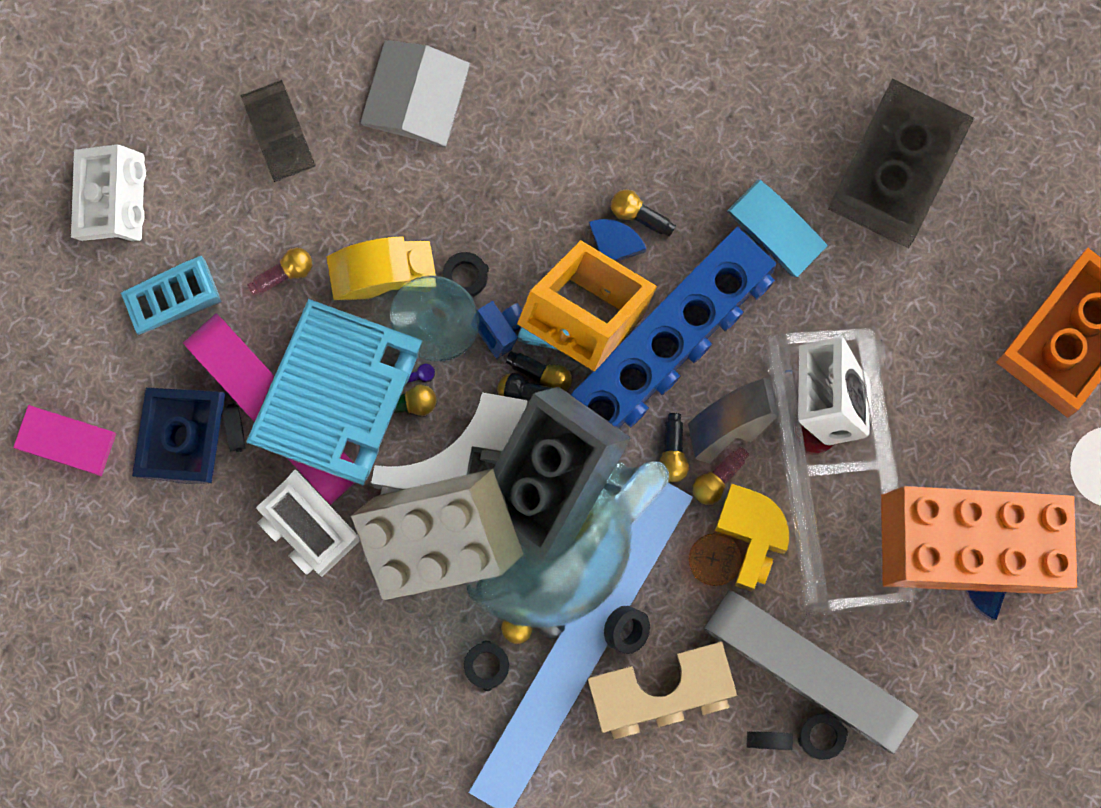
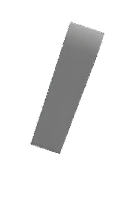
(811, 672)

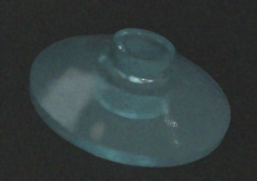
(441, 337)

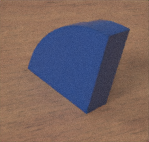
(616, 239)

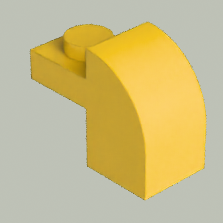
(377, 267)
(761, 524)

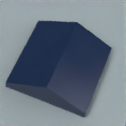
(178, 435)

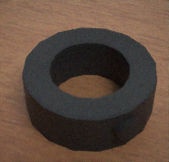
(477, 262)
(234, 428)
(615, 623)
(486, 684)
(836, 724)
(769, 740)

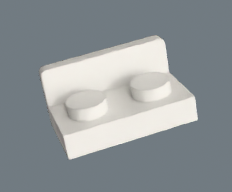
(107, 193)

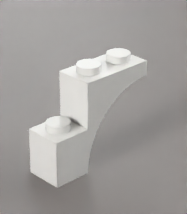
(486, 434)

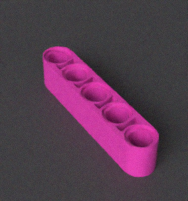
(248, 383)

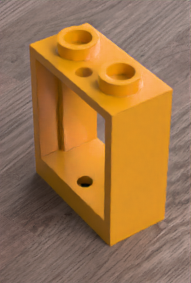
(589, 337)

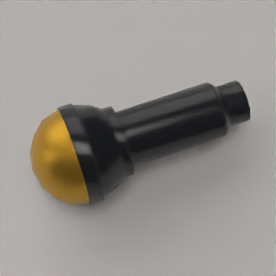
(517, 387)

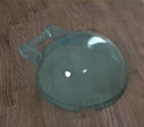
(583, 577)

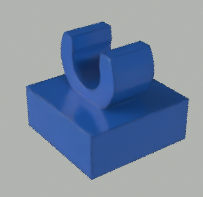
(499, 328)

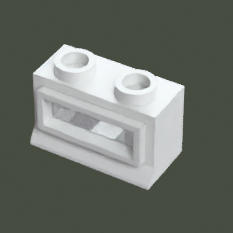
(307, 524)

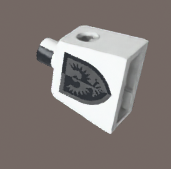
(830, 407)

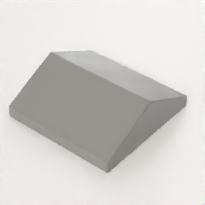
(415, 92)

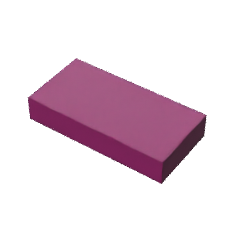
(64, 440)

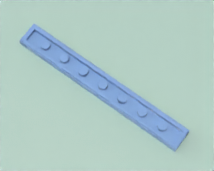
(572, 663)

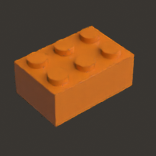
(1061, 342)

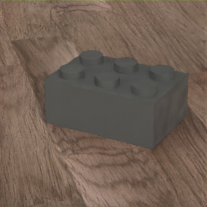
(556, 470)

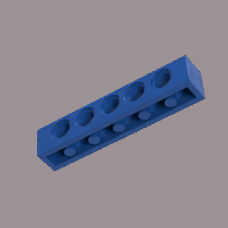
(733, 256)

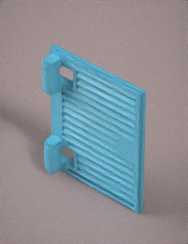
(334, 391)

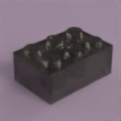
(900, 163)

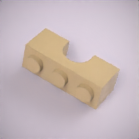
(702, 683)

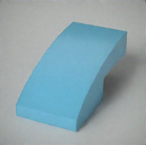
(777, 228)

